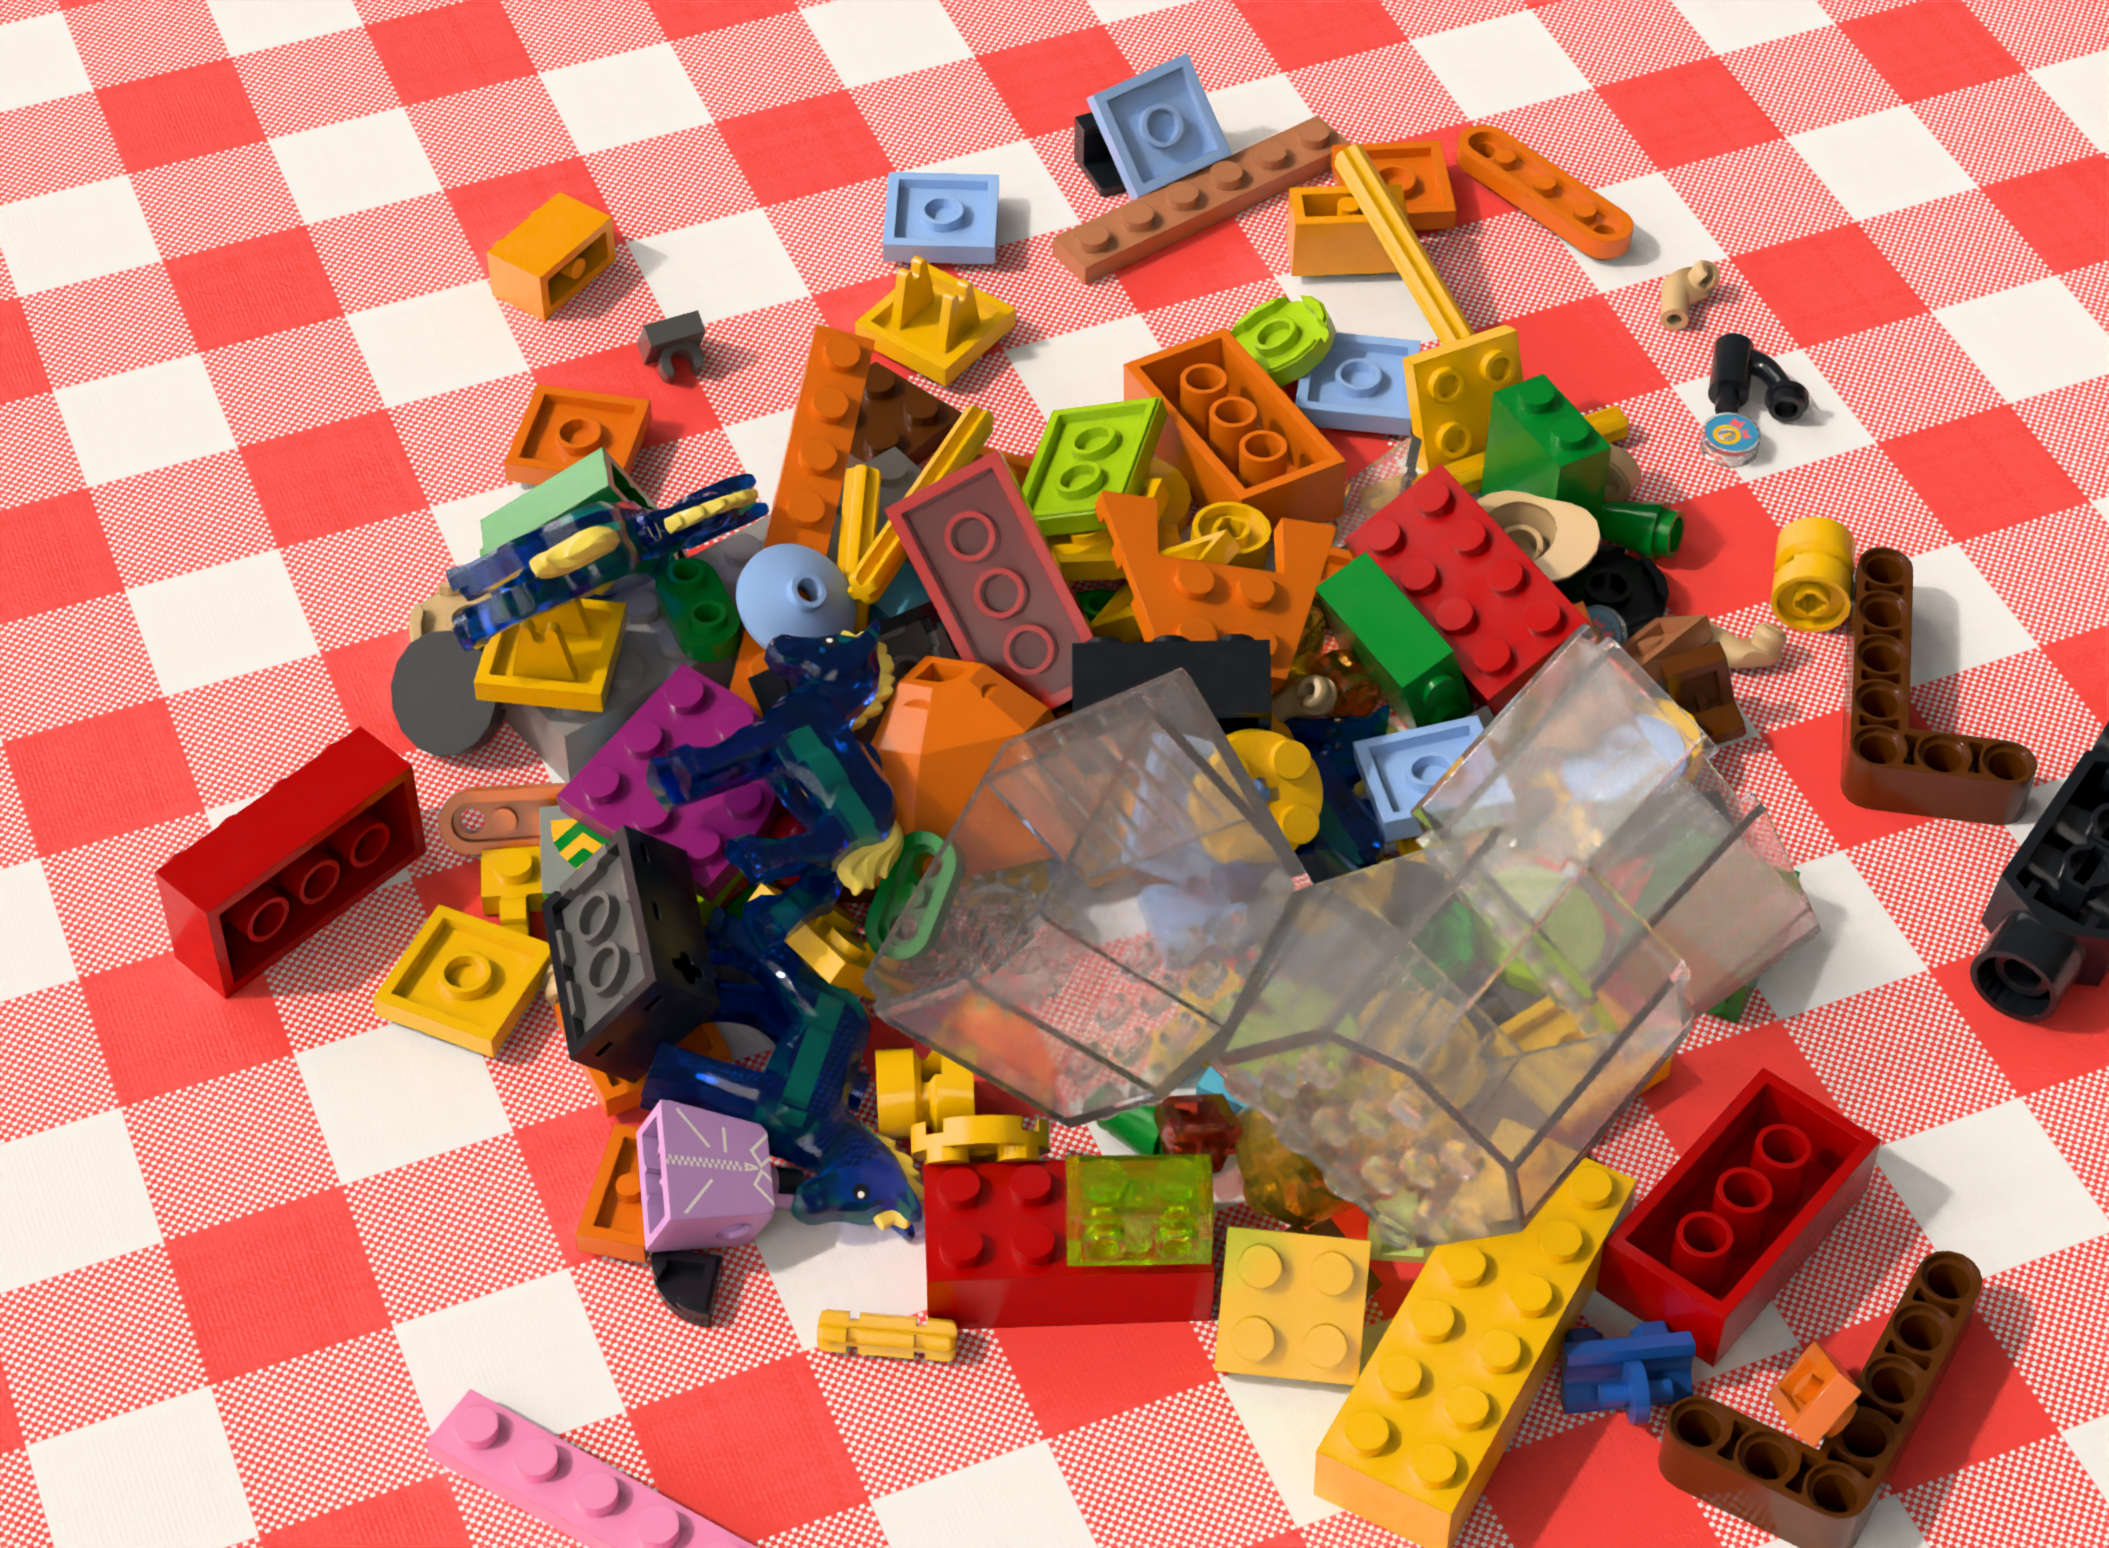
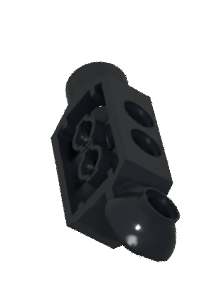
(2052, 901)

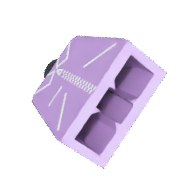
(707, 1179)

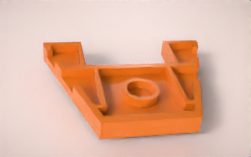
(1214, 598)

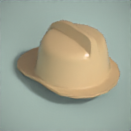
(1549, 531)

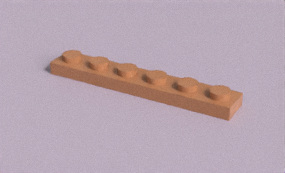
(1197, 201)

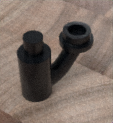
(1730, 380)

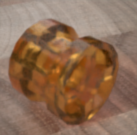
(1356, 691)

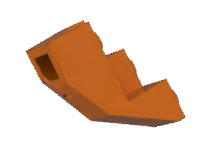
(943, 736)

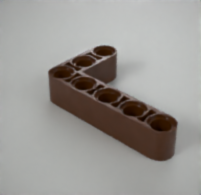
(1903, 767)
(1928, 1317)

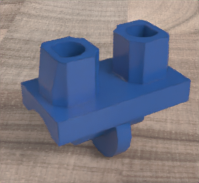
(1626, 1371)

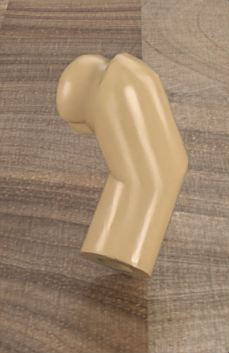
(1685, 289)
(1305, 698)

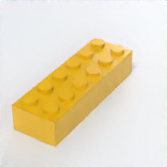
(1467, 1363)

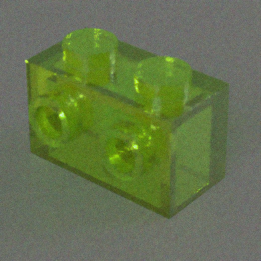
(1139, 1209)

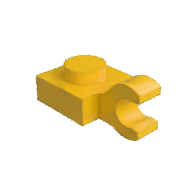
(512, 885)

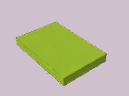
(1089, 453)

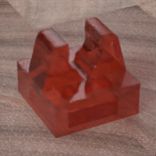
(1198, 1127)

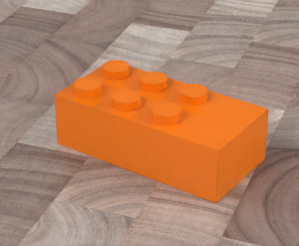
(1238, 432)

